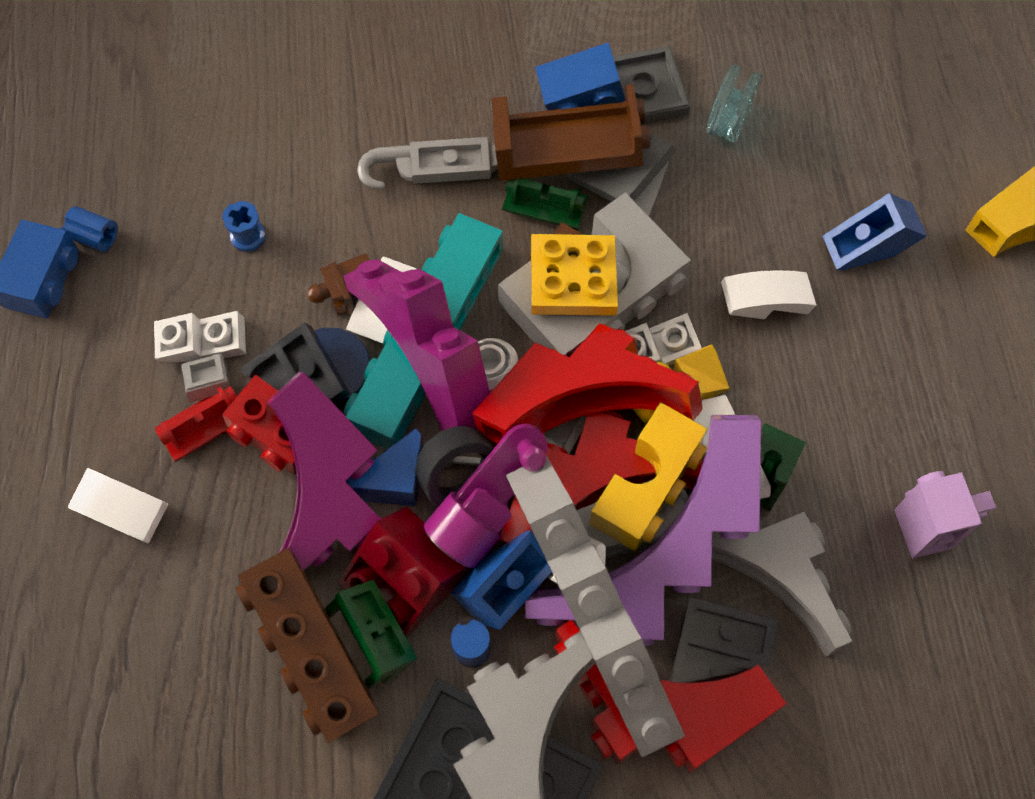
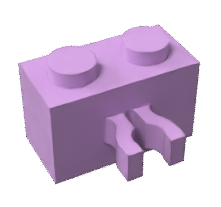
(940, 513)

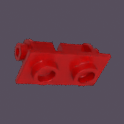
(196, 424)

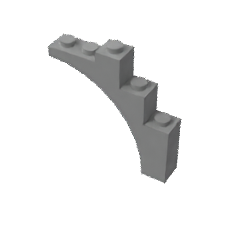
(776, 558)
(597, 608)

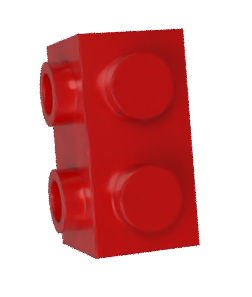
(256, 423)

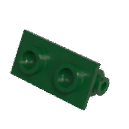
(544, 202)

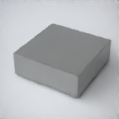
(205, 376)

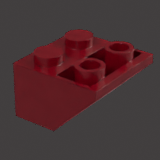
(405, 567)

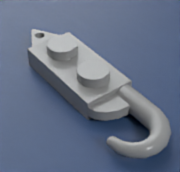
(434, 161)

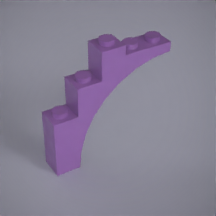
(721, 501)

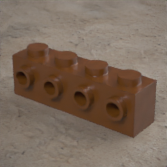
(307, 644)

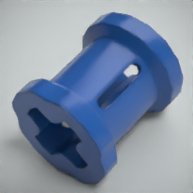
(244, 226)

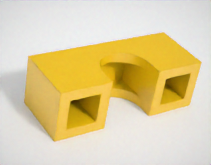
(632, 510)

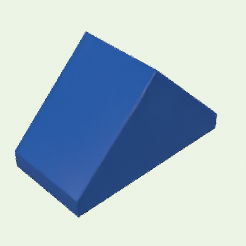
(392, 474)

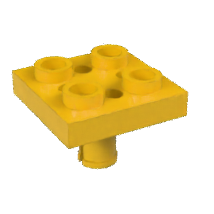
(573, 286)

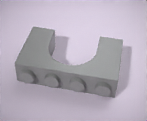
(645, 253)

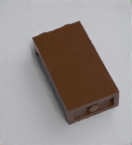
(569, 138)

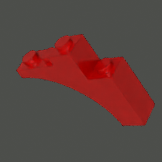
(597, 377)
(598, 457)
(708, 712)

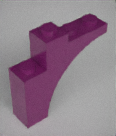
(420, 321)
(325, 456)

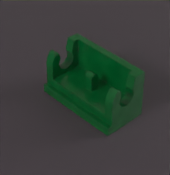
(778, 458)
(374, 631)

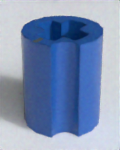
(90, 228)
(471, 643)

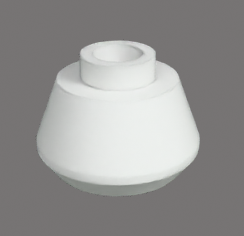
(497, 359)

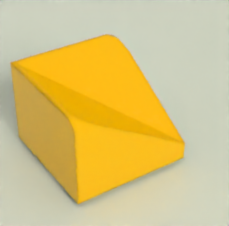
(705, 368)

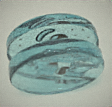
(733, 105)

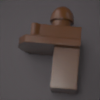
(334, 285)

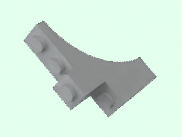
(521, 719)

